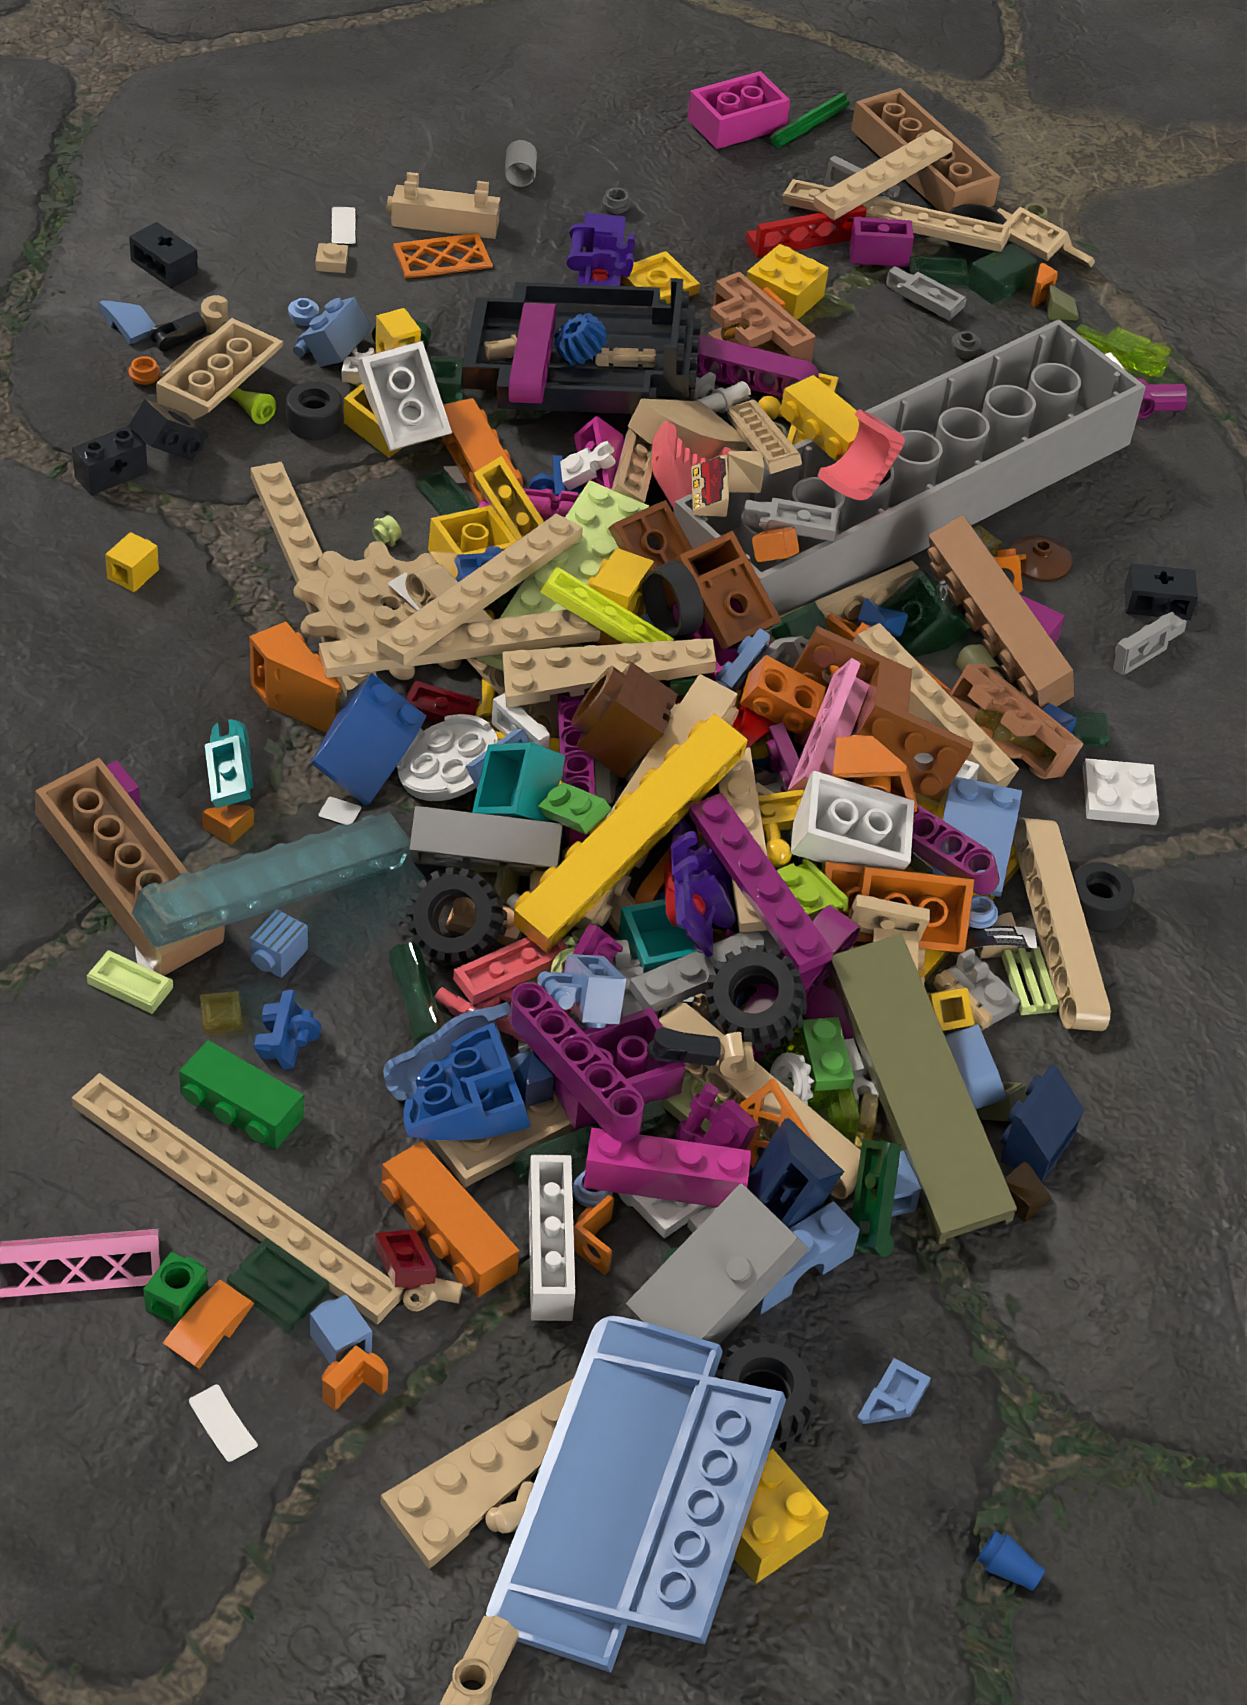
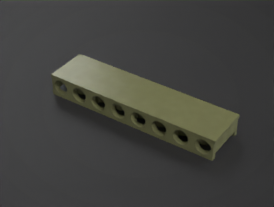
(921, 1088)

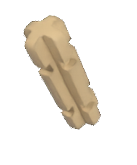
(626, 357)
(947, 981)

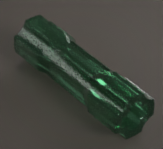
(411, 976)

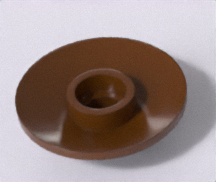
(1045, 558)

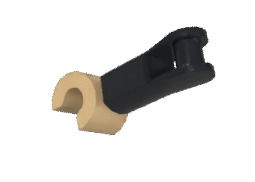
(213, 315)
(734, 1056)

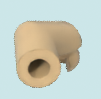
(427, 1294)
(508, 1515)

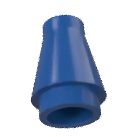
(1010, 1561)

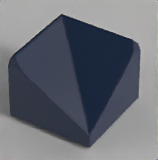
(534, 1080)

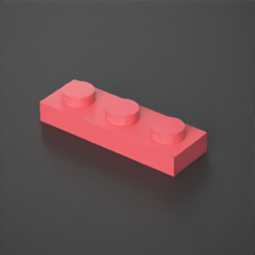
(504, 969)

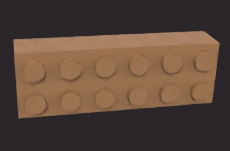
(954, 180)
(999, 614)
(116, 854)

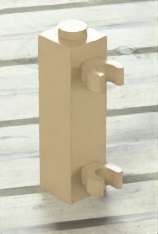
(444, 210)

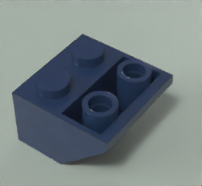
(1042, 1123)
(793, 1175)

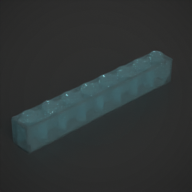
(270, 879)

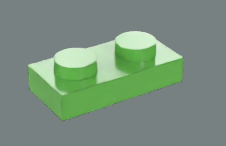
(574, 807)
(826, 1054)

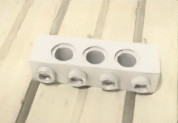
(551, 1238)

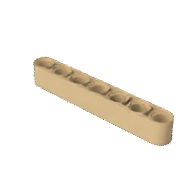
(433, 581)
(1061, 925)
(833, 1143)

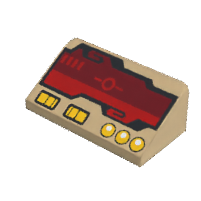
(710, 487)

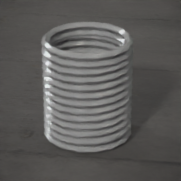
(520, 152)

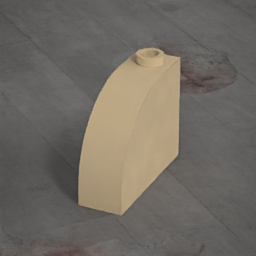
(695, 425)

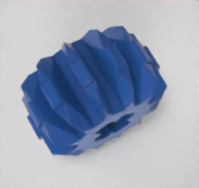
(580, 339)

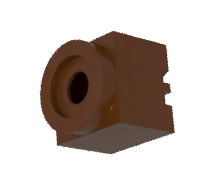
(623, 717)

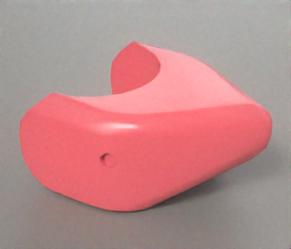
(867, 459)
(673, 463)

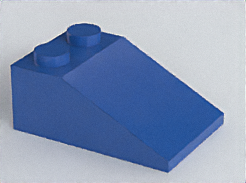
(368, 738)

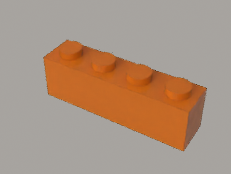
(473, 442)
(449, 1219)

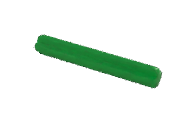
(809, 120)

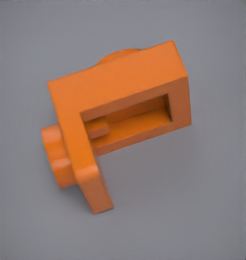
(347, 1375)

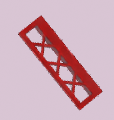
(802, 232)

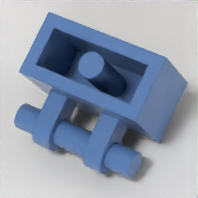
(334, 332)
(588, 988)

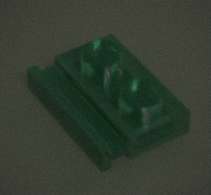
(278, 1284)

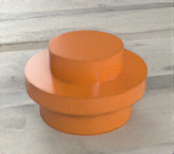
(144, 370)

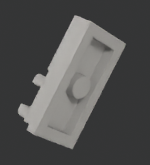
(985, 986)

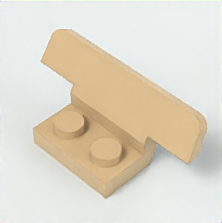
(1041, 236)

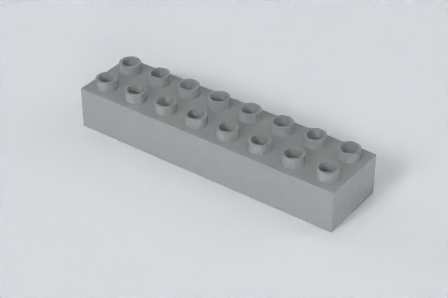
(968, 450)

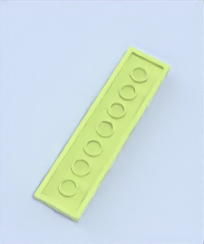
(595, 512)

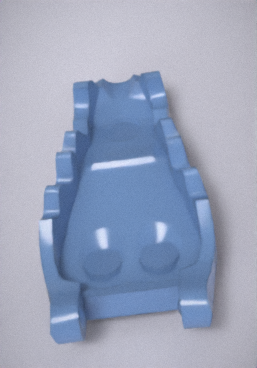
(403, 1069)

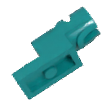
(229, 765)

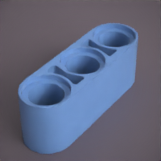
(976, 1066)

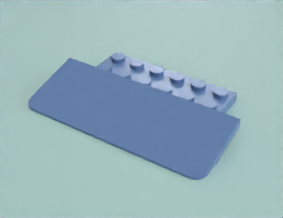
(636, 1496)

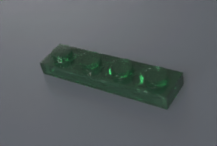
(577, 1142)

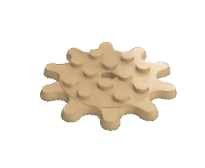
(354, 598)

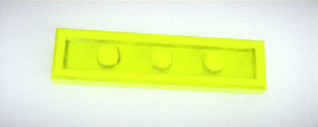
(600, 610)

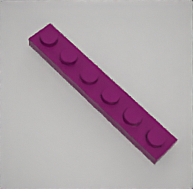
(760, 883)

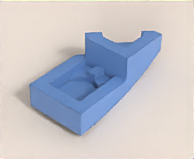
(129, 319)
(895, 1395)

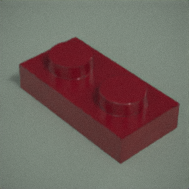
(439, 702)
(405, 1258)

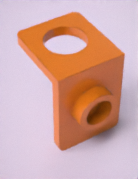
(1008, 559)
(586, 1226)

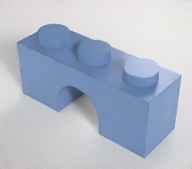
(831, 1242)

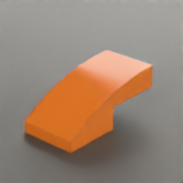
(207, 1322)

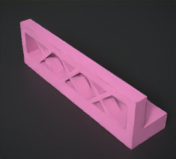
(833, 720)
(79, 1246)

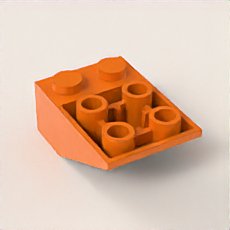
(293, 677)

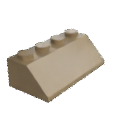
(216, 368)

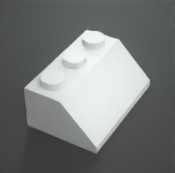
(852, 824)

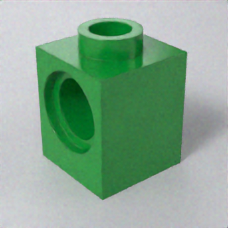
(173, 1303)

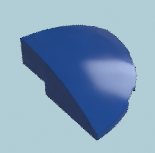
(467, 1093)

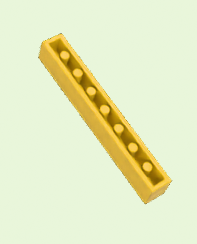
(628, 832)

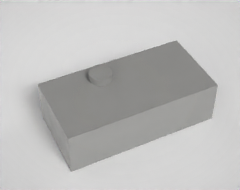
(477, 839)
(720, 1270)

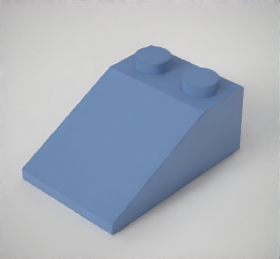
(987, 816)

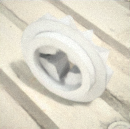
(793, 1066)

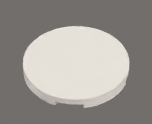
(438, 756)

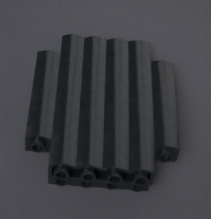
(631, 319)

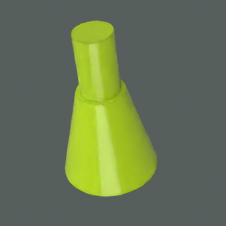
(257, 405)

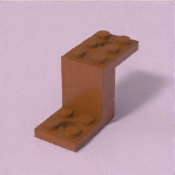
(717, 567)
(886, 711)

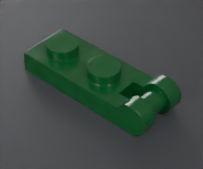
(875, 1196)

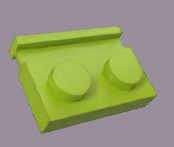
(812, 888)

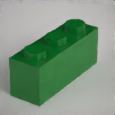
(241, 1094)

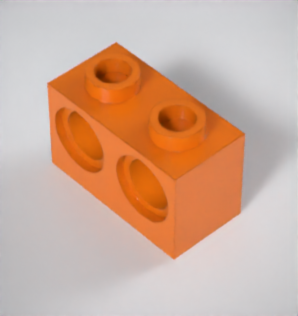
(782, 695)

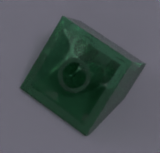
(932, 616)

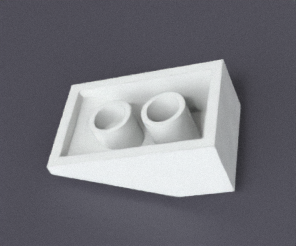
(404, 395)

